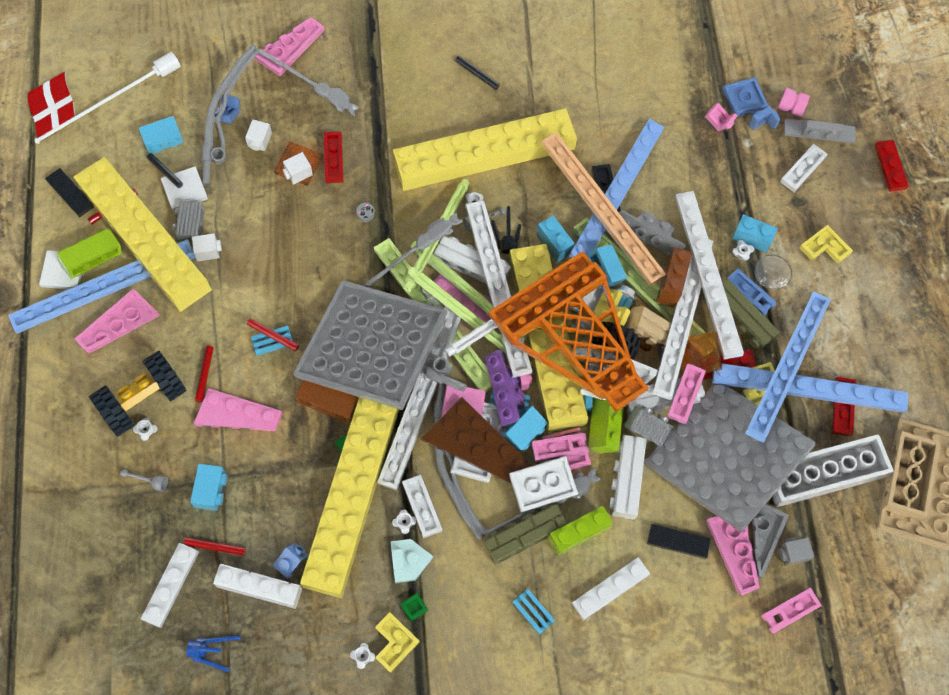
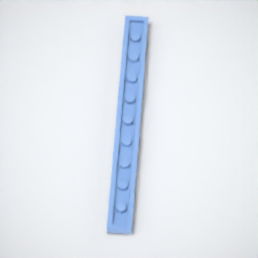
(620, 185)
(84, 293)
(787, 367)
(815, 388)

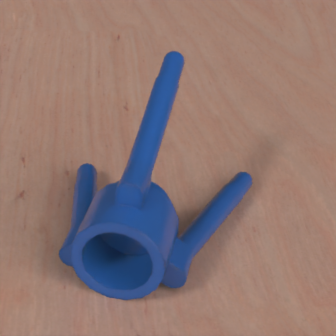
(199, 649)

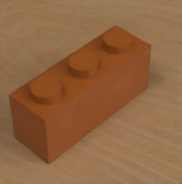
(674, 280)
(327, 401)

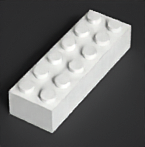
(835, 470)

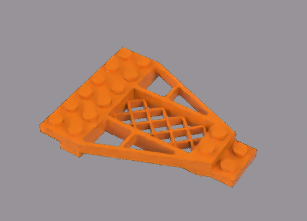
(550, 296)

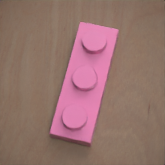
(686, 393)

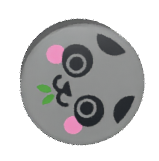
(365, 212)

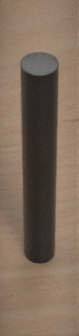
(477, 72)
(157, 163)

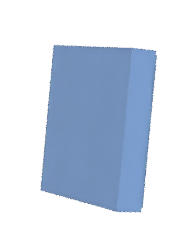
(745, 97)

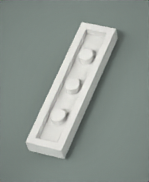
(169, 585)
(610, 588)

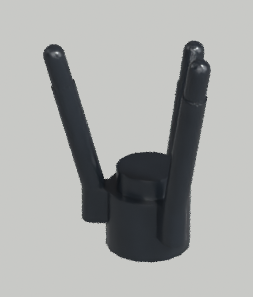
(507, 242)

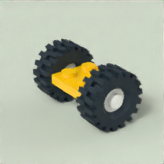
(128, 396)

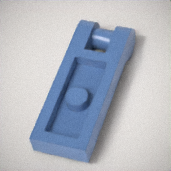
(752, 291)

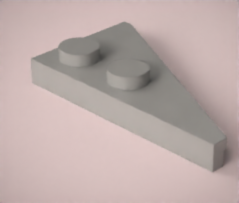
(766, 532)

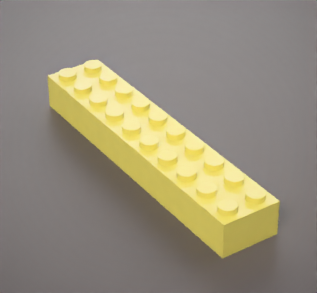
(480, 149)
(143, 234)
(559, 396)
(349, 498)

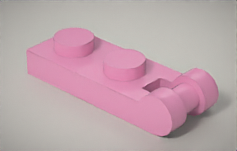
(559, 447)
(792, 610)

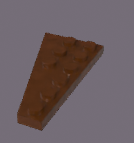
(475, 441)

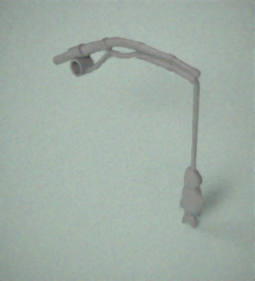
(217, 155)
(435, 231)
(581, 481)

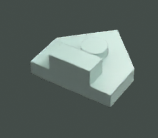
(408, 560)

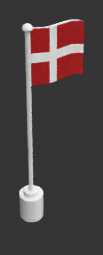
(54, 107)

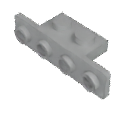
(819, 130)
(653, 231)

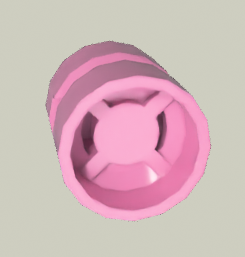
(793, 102)

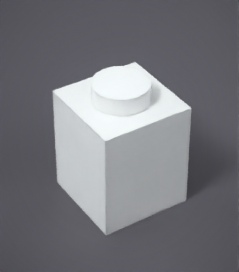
(258, 135)
(297, 168)
(206, 247)

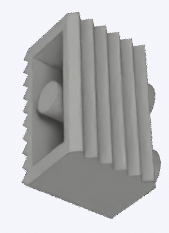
(189, 220)
(647, 425)

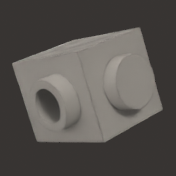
(796, 551)

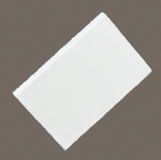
(543, 484)

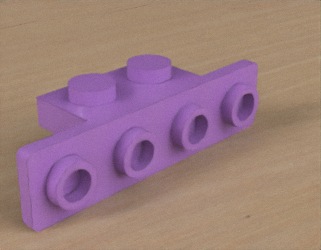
(505, 388)

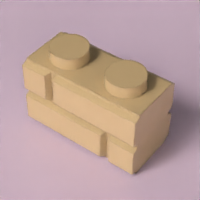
(648, 325)

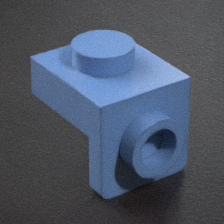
(231, 110)
(766, 115)
(290, 560)

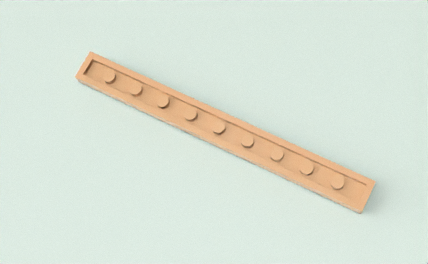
(603, 209)

